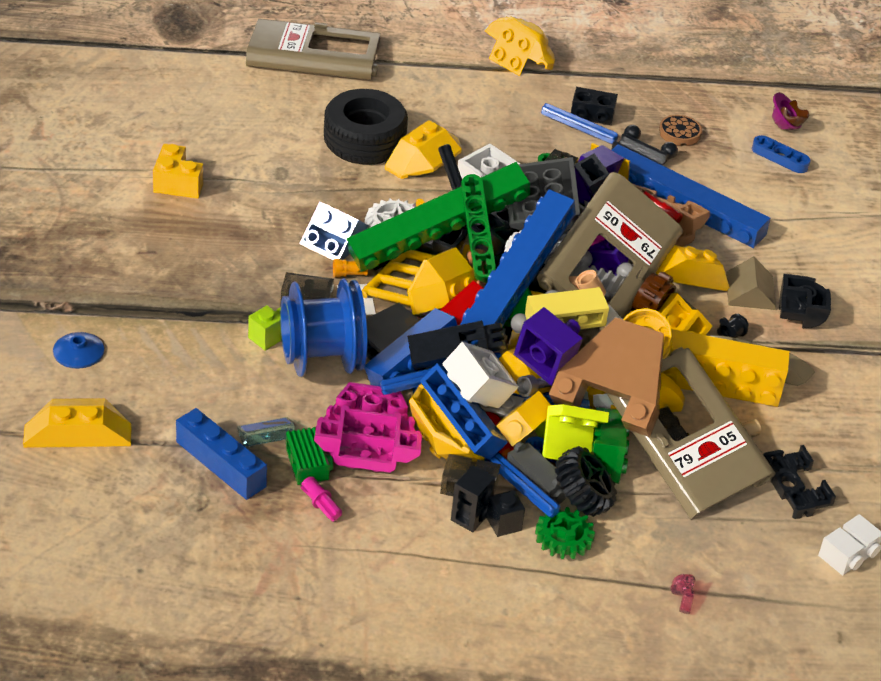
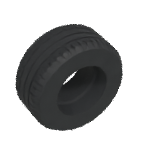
(364, 125)

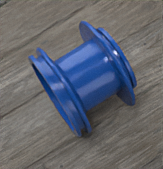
(325, 327)

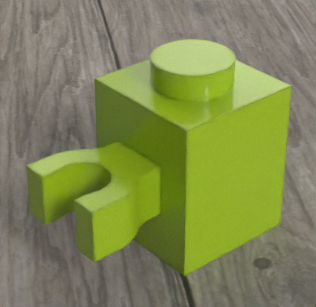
(265, 327)

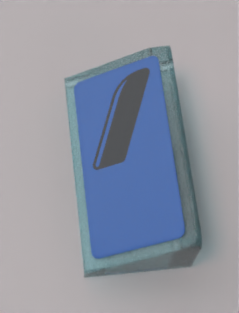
(265, 431)

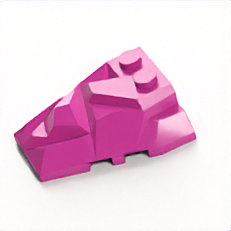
(368, 429)

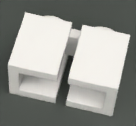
(850, 549)

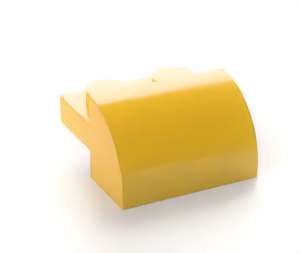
(682, 317)

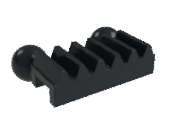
(630, 141)

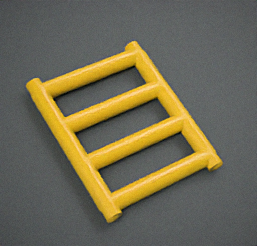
(385, 278)

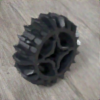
(585, 481)

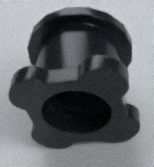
(734, 327)

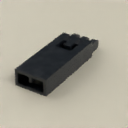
(437, 345)

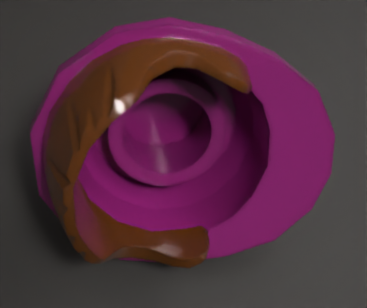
(787, 113)

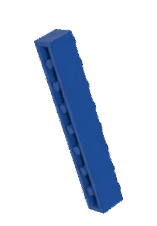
(725, 213)
(522, 261)

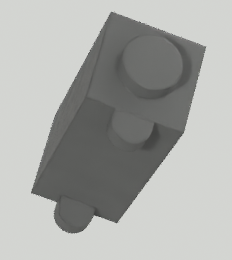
(537, 469)

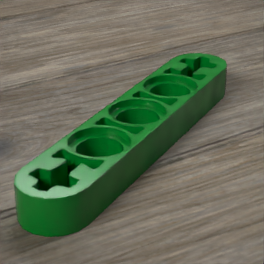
(475, 217)

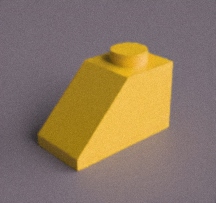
(524, 418)

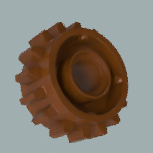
(654, 292)

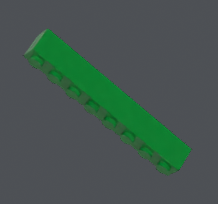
(434, 218)

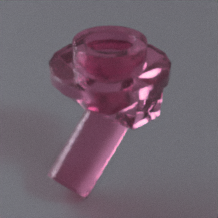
(683, 585)

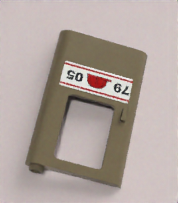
(287, 44)
(626, 221)
(710, 461)

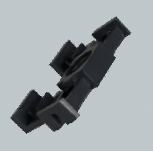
(786, 470)

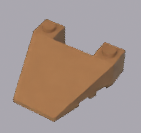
(622, 362)

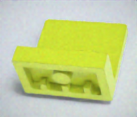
(569, 428)

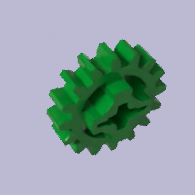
(565, 533)

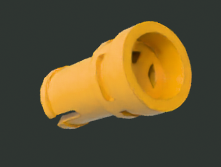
(344, 268)

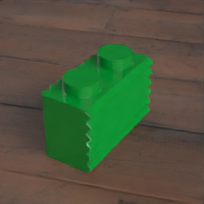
(307, 456)

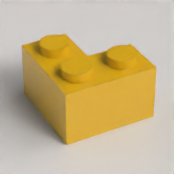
(176, 175)

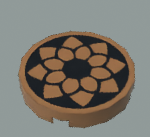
(680, 130)

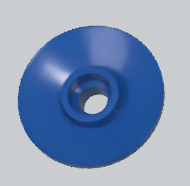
(78, 350)

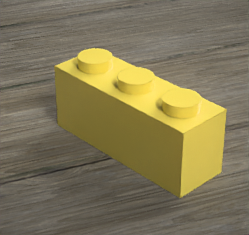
(583, 305)

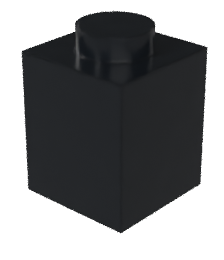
(505, 513)

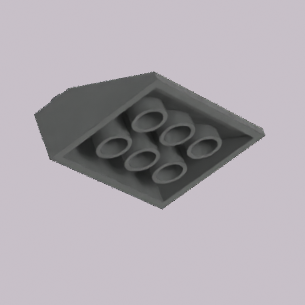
(545, 175)

